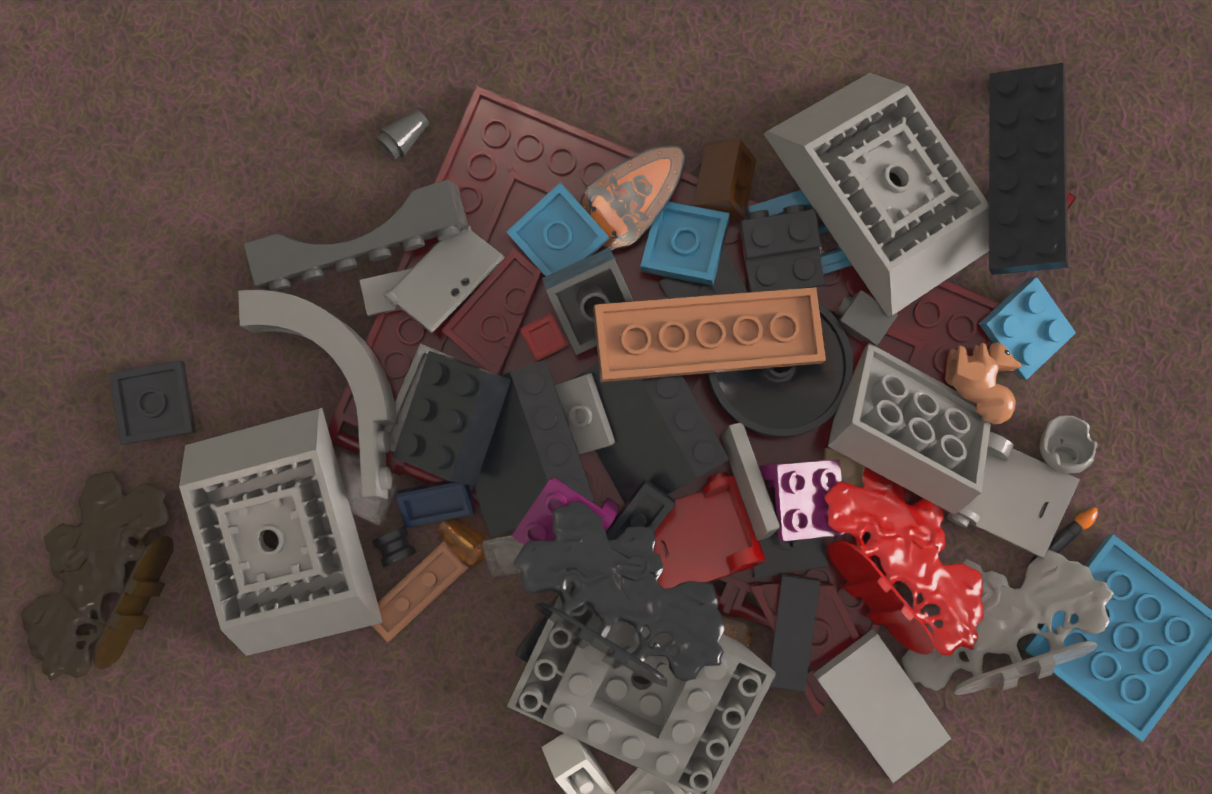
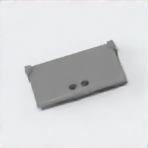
(429, 285)

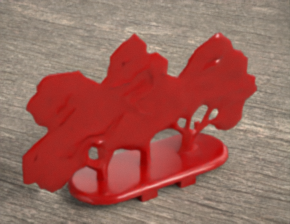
(908, 549)

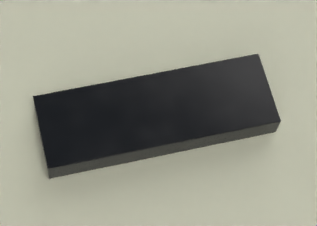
(794, 631)

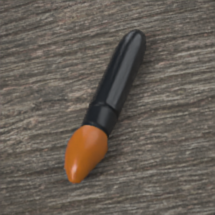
(1081, 522)

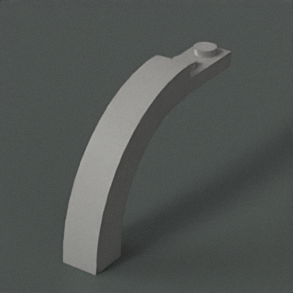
(372, 392)

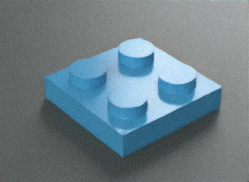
(557, 232)
(686, 243)
(1028, 326)

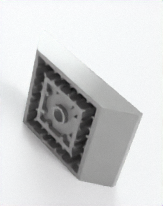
(892, 235)
(284, 482)
(669, 731)

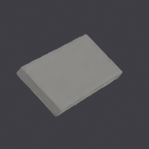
(882, 705)

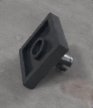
(790, 555)

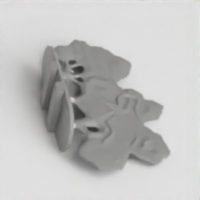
(1011, 613)

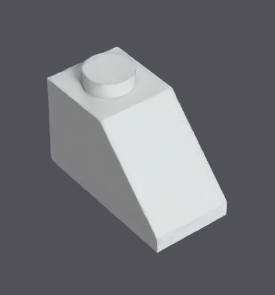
(576, 767)

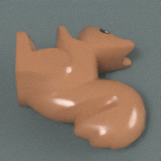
(976, 379)

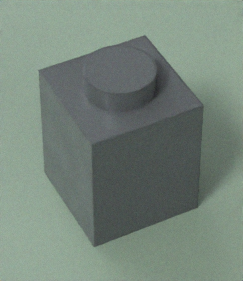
(864, 318)

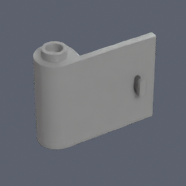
(1015, 498)

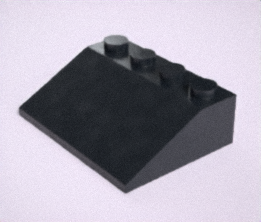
(656, 433)
(527, 450)

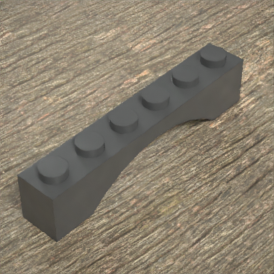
(424, 215)

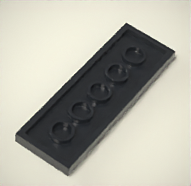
(1028, 170)

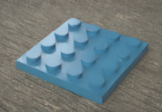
(1148, 648)

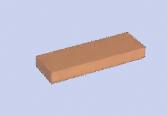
(418, 590)

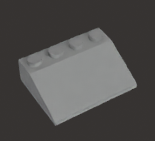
(912, 430)

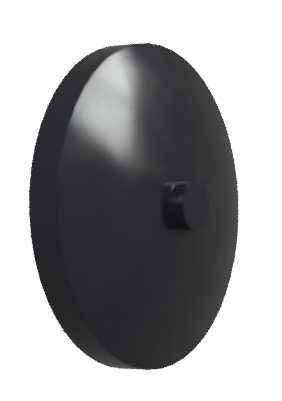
(788, 398)

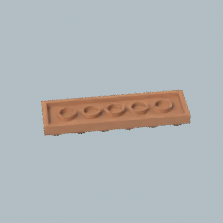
(708, 334)

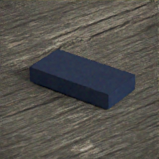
(435, 502)

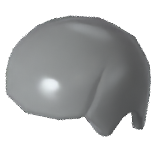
(1077, 449)

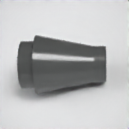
(401, 134)

